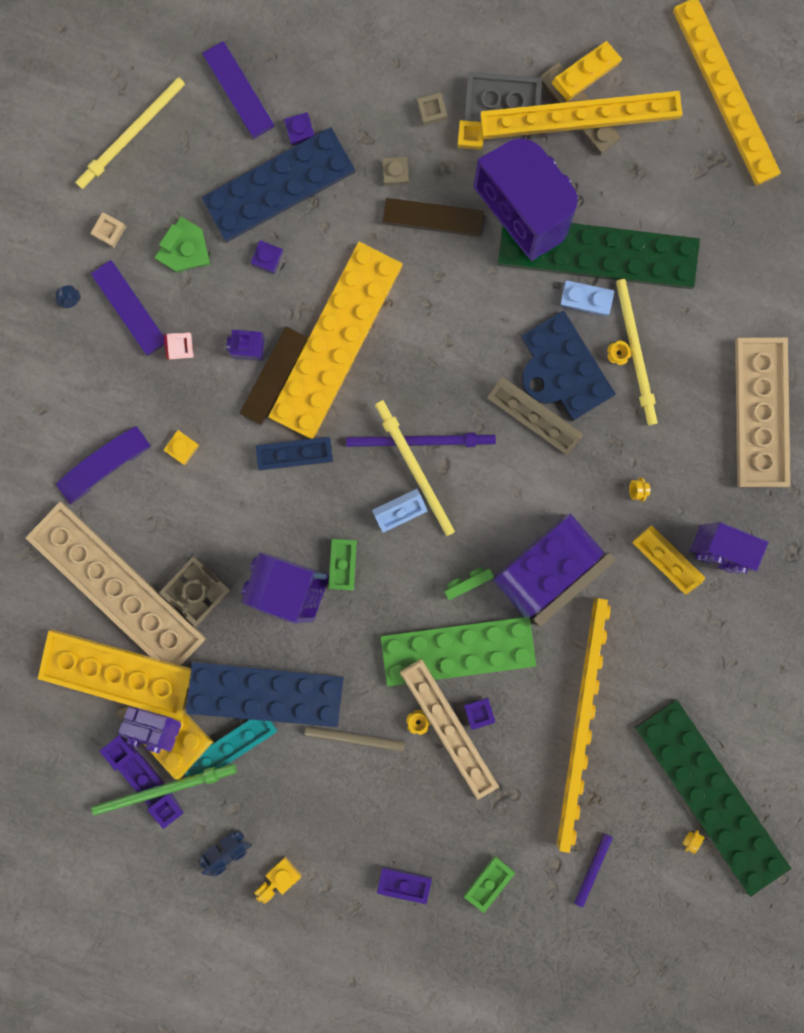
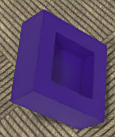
(299, 128)
(267, 257)
(479, 713)

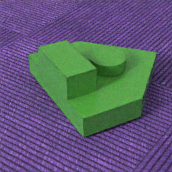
(183, 247)

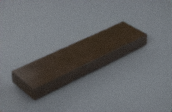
(433, 217)
(273, 375)

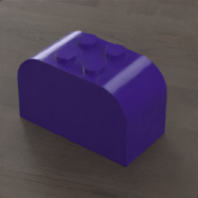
(527, 195)
(548, 566)
(284, 588)

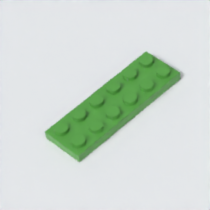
(461, 649)

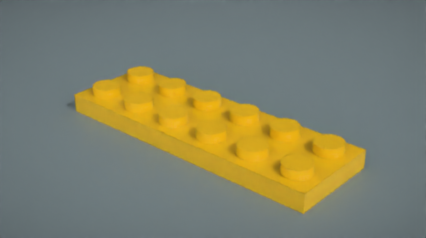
(115, 674)

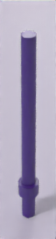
(470, 439)

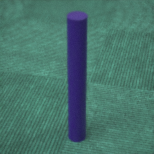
(593, 870)

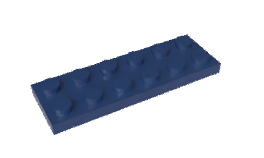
(278, 184)
(264, 694)

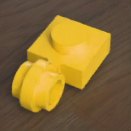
(281, 876)

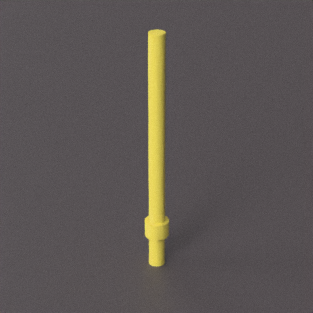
(96, 167)
(647, 399)
(391, 425)

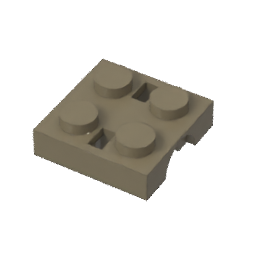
(190, 596)

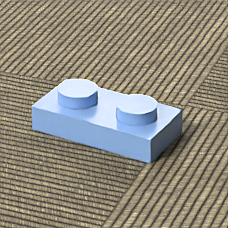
(587, 298)
(399, 510)

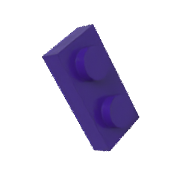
(404, 885)

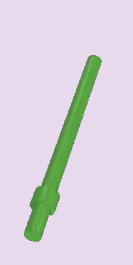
(208, 776)

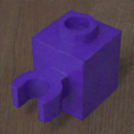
(246, 345)

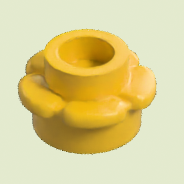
(623, 348)
(639, 489)
(411, 720)
(693, 841)

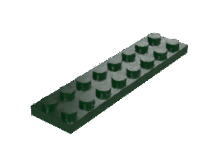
(612, 255)
(713, 798)

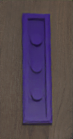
(238, 90)
(129, 307)

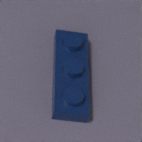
(294, 453)

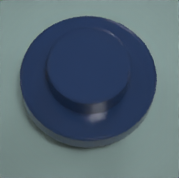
(67, 296)

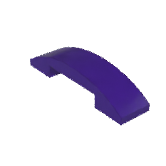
(102, 463)
(141, 777)

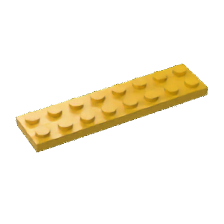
(335, 340)

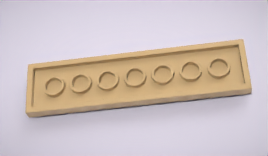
(115, 586)

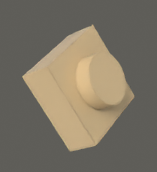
(108, 229)

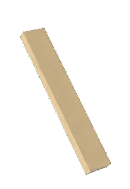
(449, 728)

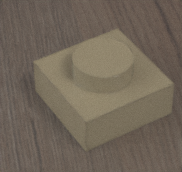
(432, 109)
(395, 171)

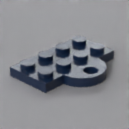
(564, 368)

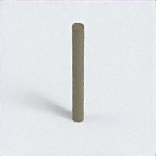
(354, 738)

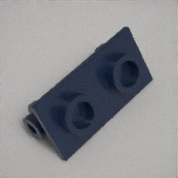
(216, 860)

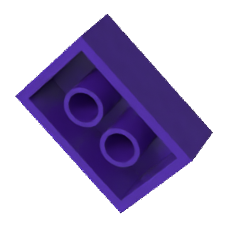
(728, 547)

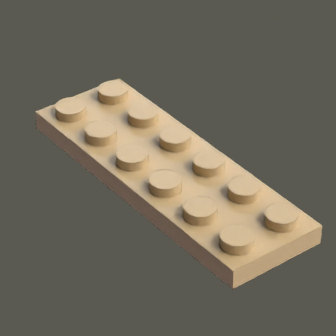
(762, 412)

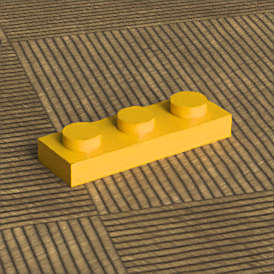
(586, 71)
(668, 560)

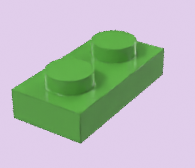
(342, 564)
(476, 578)
(489, 884)

